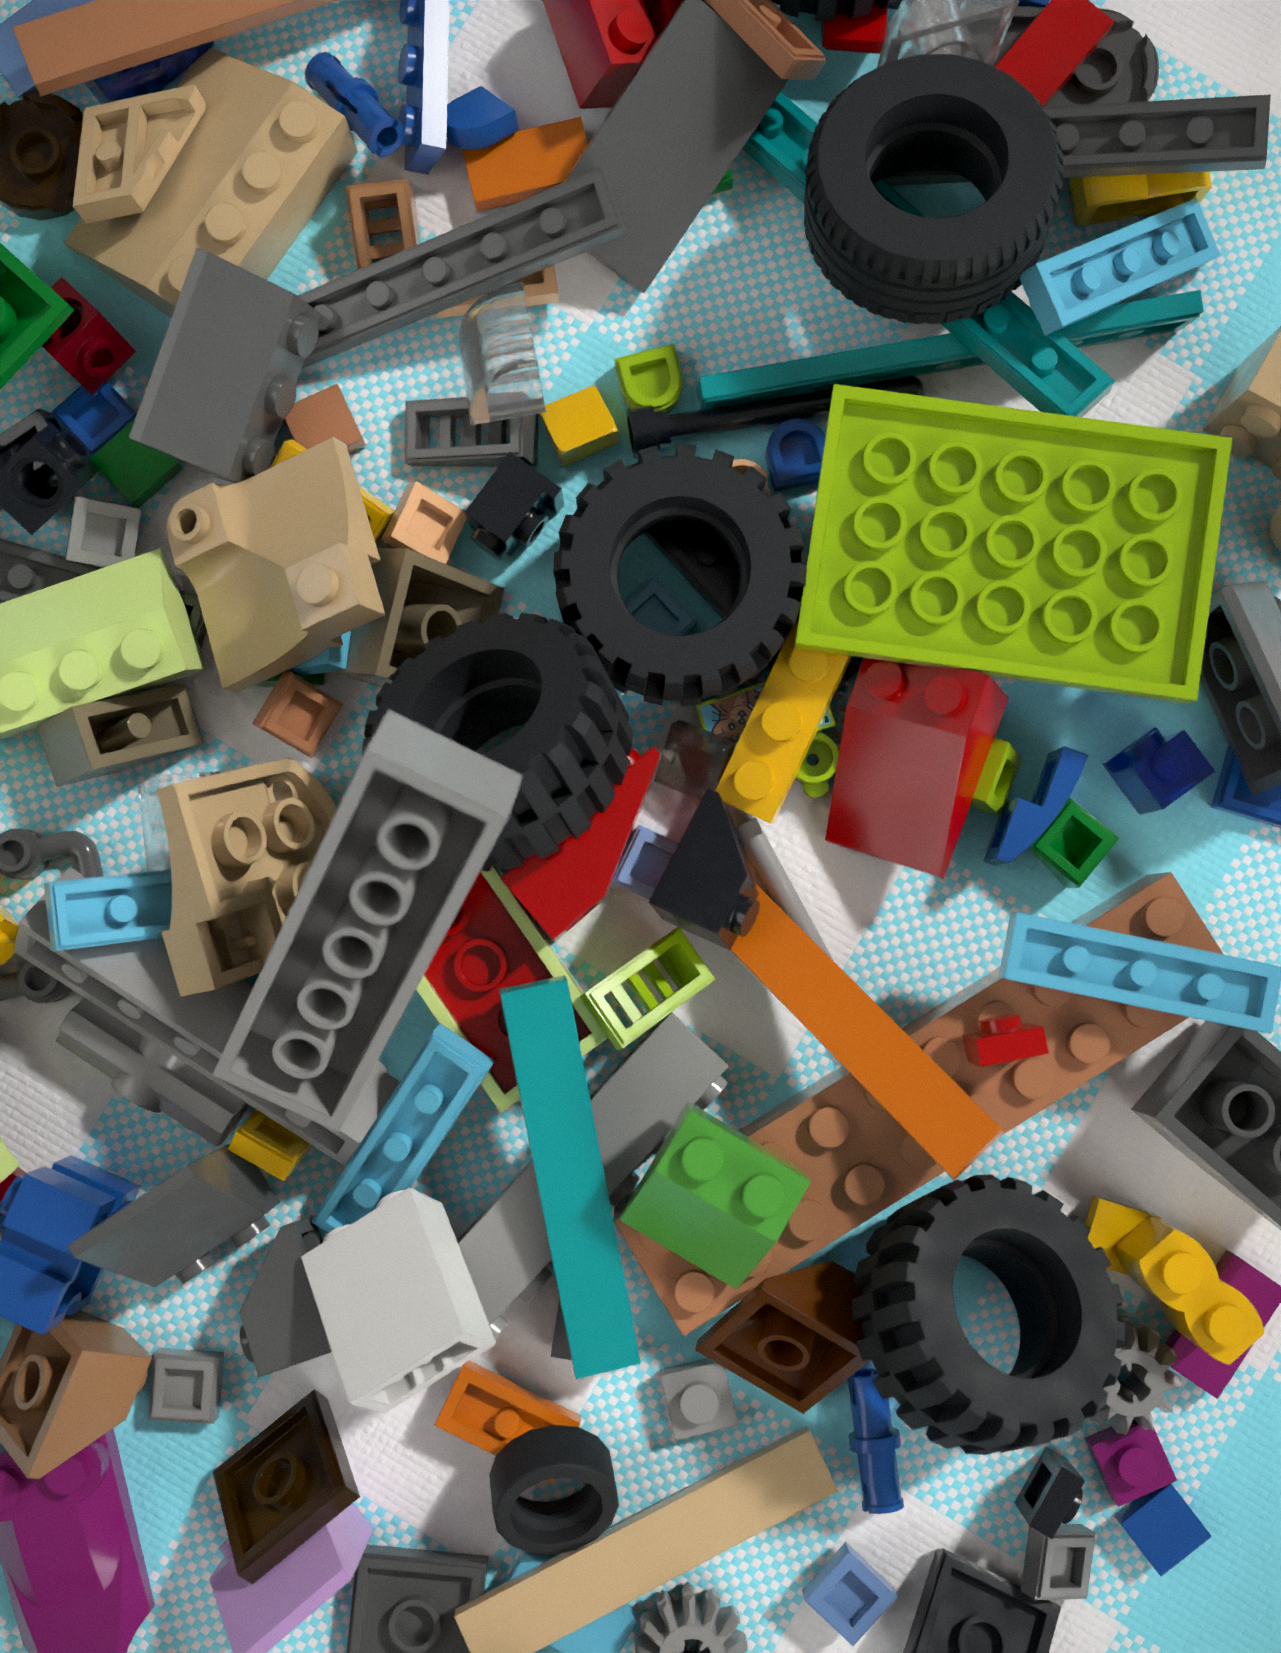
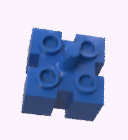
(38, 1222)

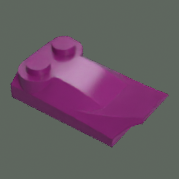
(73, 1553)

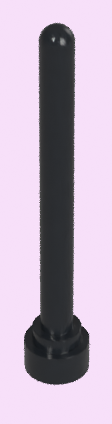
(656, 428)

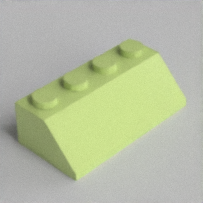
(93, 641)

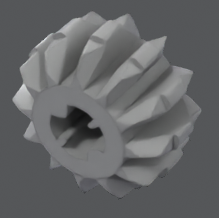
(1146, 1382)
(691, 1619)

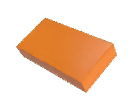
(524, 163)

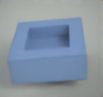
(849, 1594)

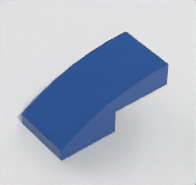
(1026, 821)

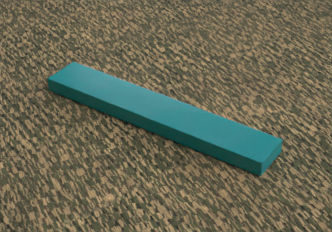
(569, 1175)

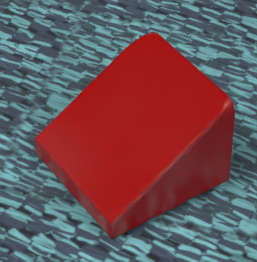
(857, 34)

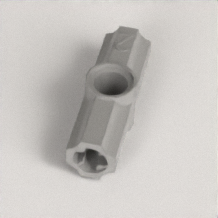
(150, 1073)

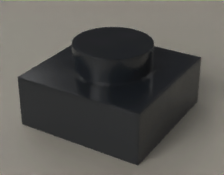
(1050, 1493)

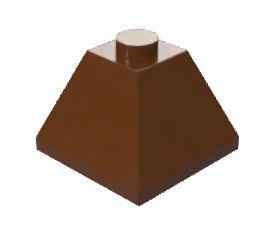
(792, 1335)

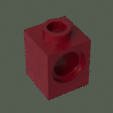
(86, 342)

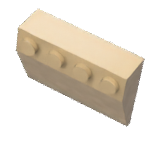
(236, 188)

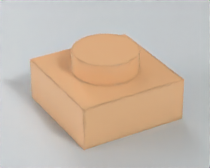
(425, 523)

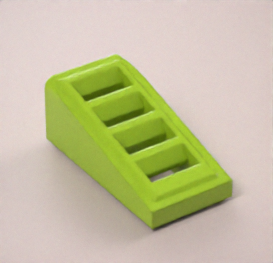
(681, 964)

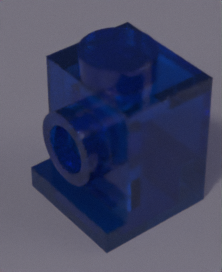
(1158, 769)

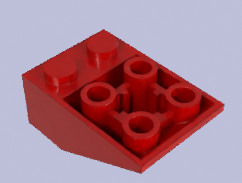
(606, 42)
(579, 876)

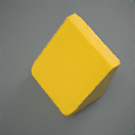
(579, 425)

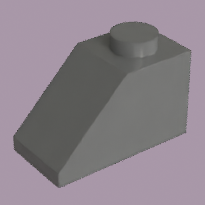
(280, 1309)

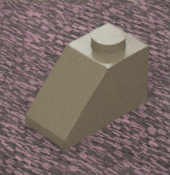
(118, 734)

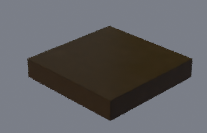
(284, 1486)

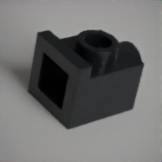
(512, 508)

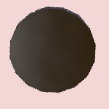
(39, 155)

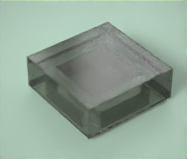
(693, 759)

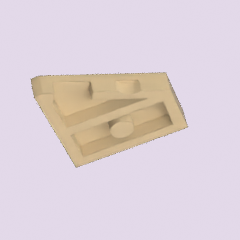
(130, 150)

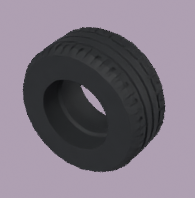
(944, 116)

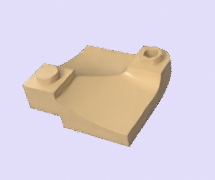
(279, 563)
(237, 866)

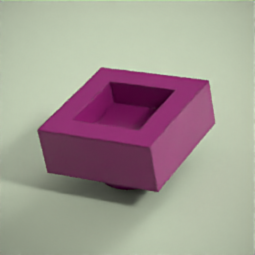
(1130, 1462)

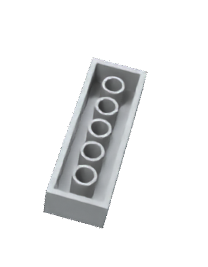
(368, 919)

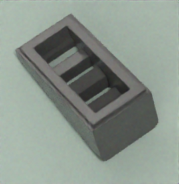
(417, 436)

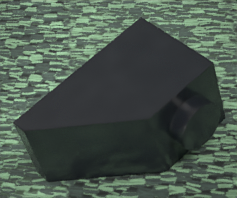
(709, 878)

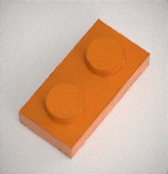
(495, 1410)

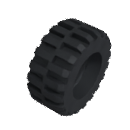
(695, 494)
(512, 676)
(1060, 1304)

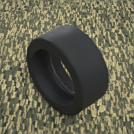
(561, 1523)

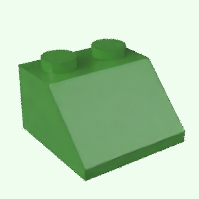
(715, 1196)

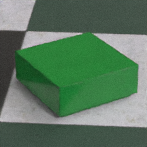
(134, 467)

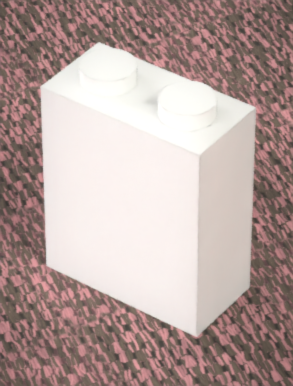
(396, 1300)

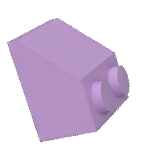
(291, 1591)

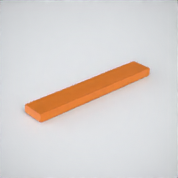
(865, 1040)

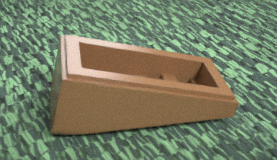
(377, 196)

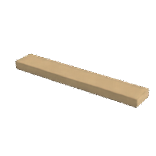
(648, 1549)

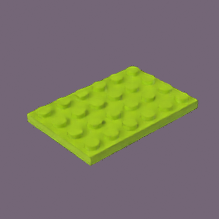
(1014, 543)

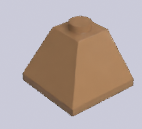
(66, 1389)

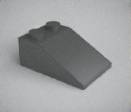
(1224, 1111)
(182, 1221)

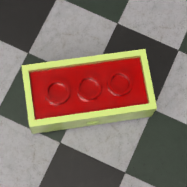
(490, 949)

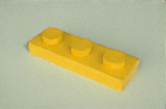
(781, 729)

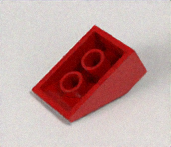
(911, 761)

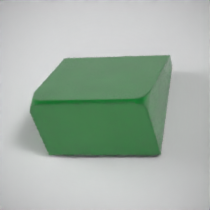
(1073, 845)

